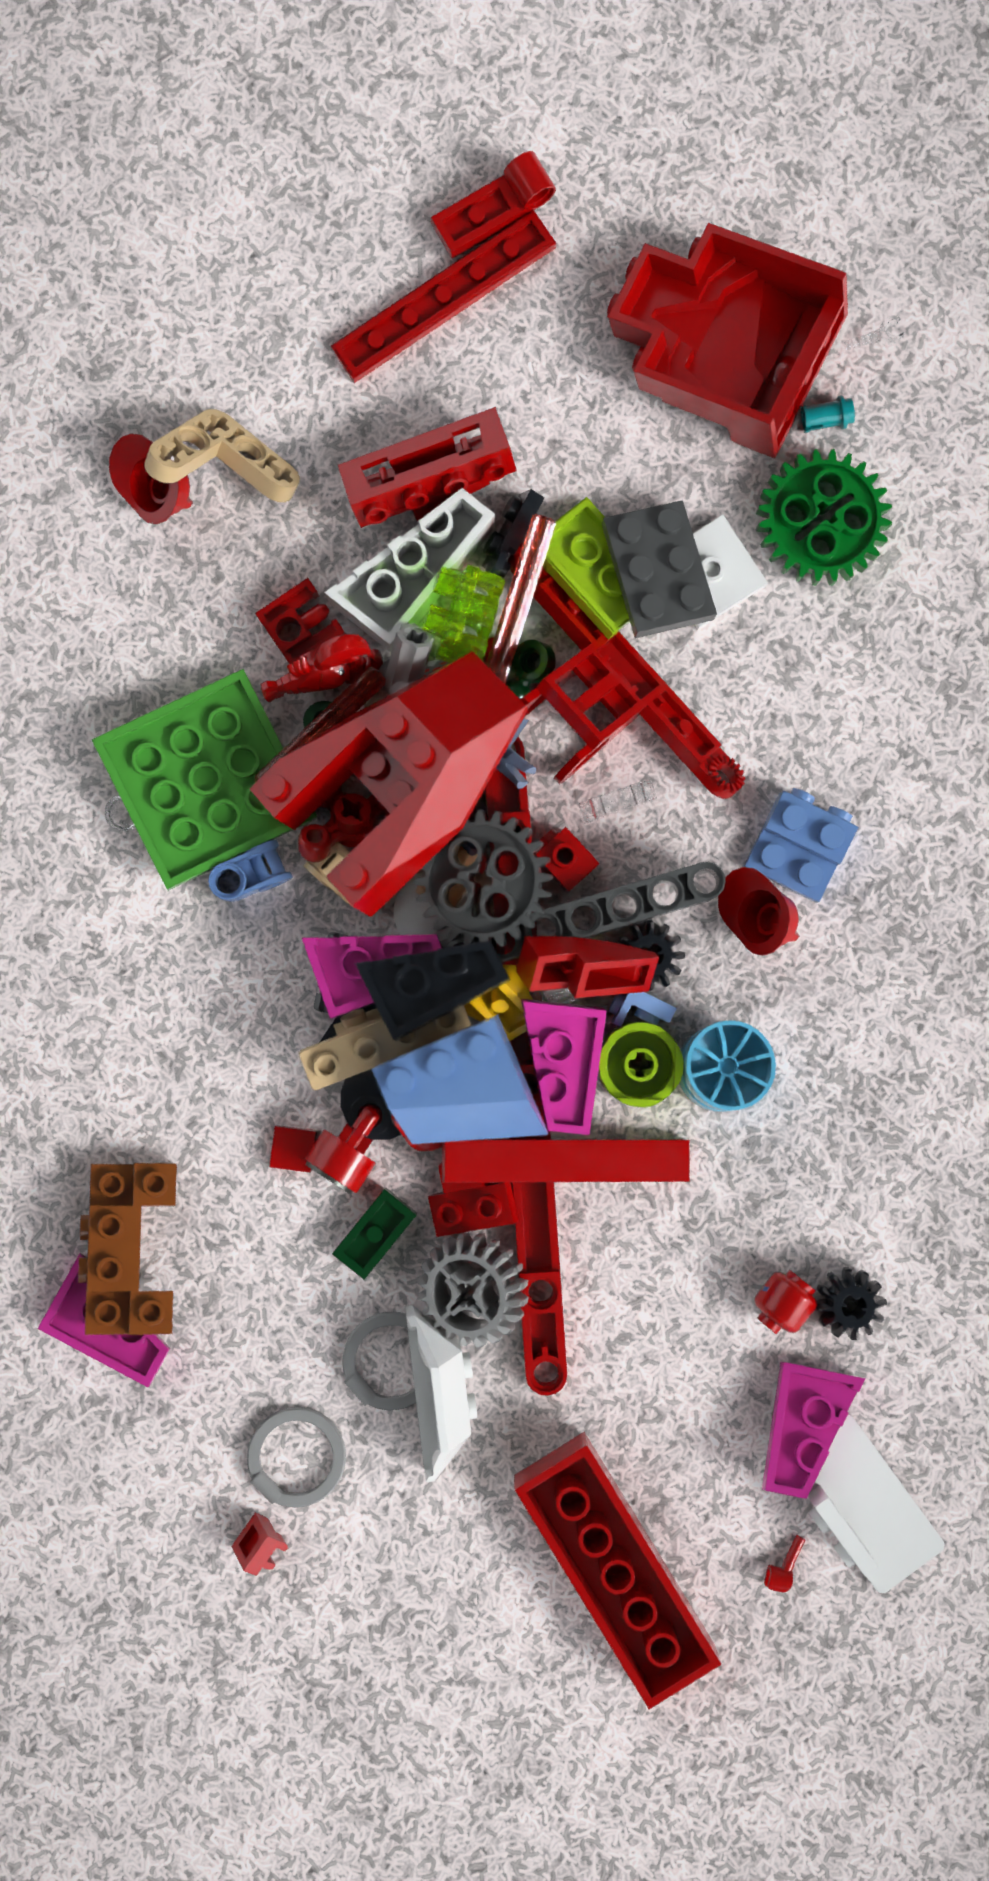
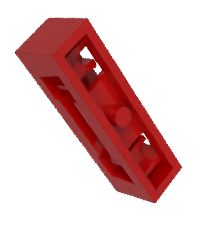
(427, 468)

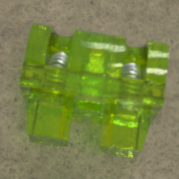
(470, 613)

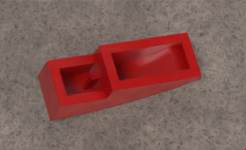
(585, 966)

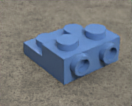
(802, 844)

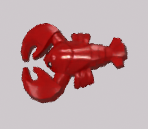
(325, 668)

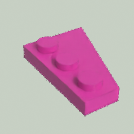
(566, 1061)

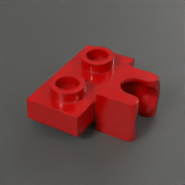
(471, 1207)

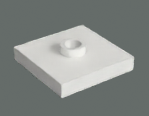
(727, 566)

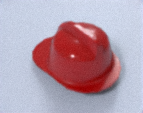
(147, 496)
(757, 911)

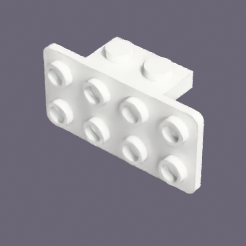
(870, 1512)

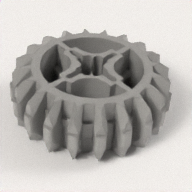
(446, 1269)

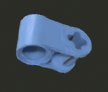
(252, 872)

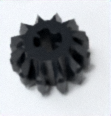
(661, 944)
(865, 1299)

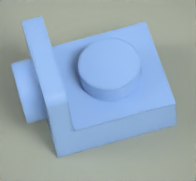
(647, 1006)

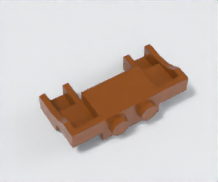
(113, 1252)

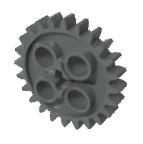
(520, 888)

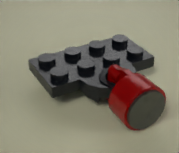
(367, 1119)

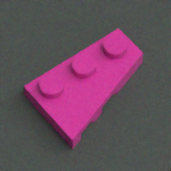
(336, 971)
(130, 1355)
(805, 1420)

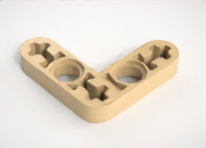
(226, 440)

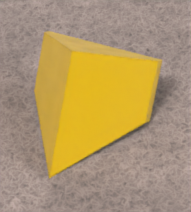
(504, 1002)

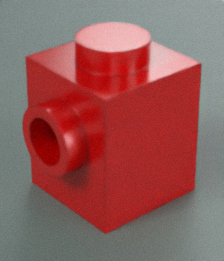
(568, 858)

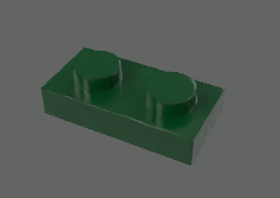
(374, 1233)

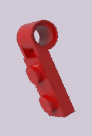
(495, 205)

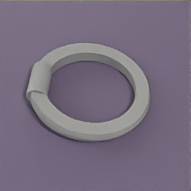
(354, 1379)
(267, 1486)

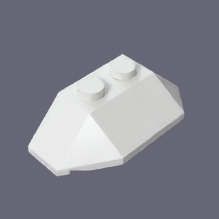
(440, 1391)

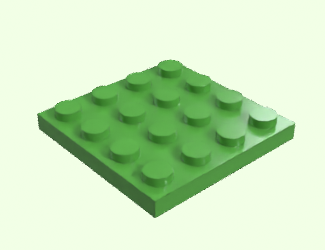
(190, 777)

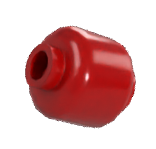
(785, 1302)

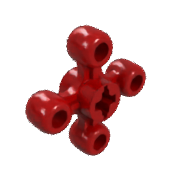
(349, 824)

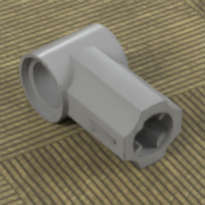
(407, 658)

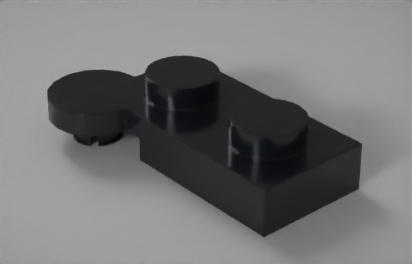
(518, 518)

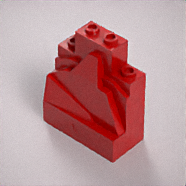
(730, 331)

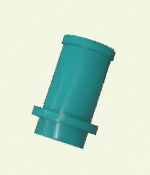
(828, 414)

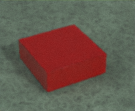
(291, 1147)

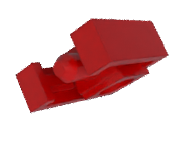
(282, 612)

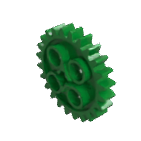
(800, 490)

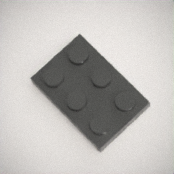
(659, 569)

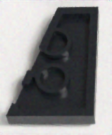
(430, 984)

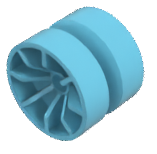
(727, 1066)

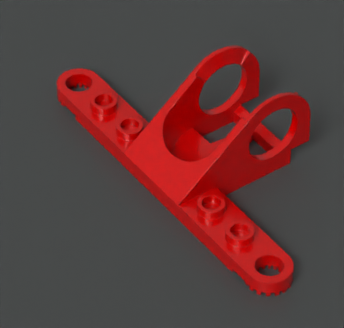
(627, 689)

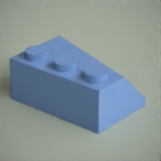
(461, 1088)

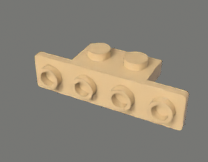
(366, 1042)

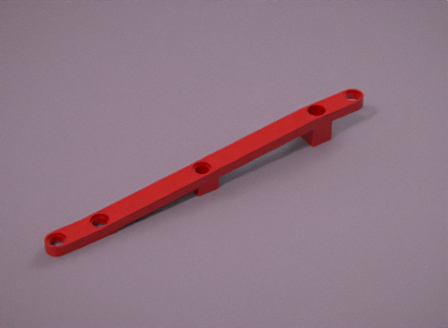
(533, 1200)

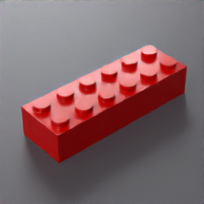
(616, 1570)

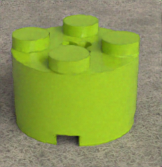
(656, 1080)

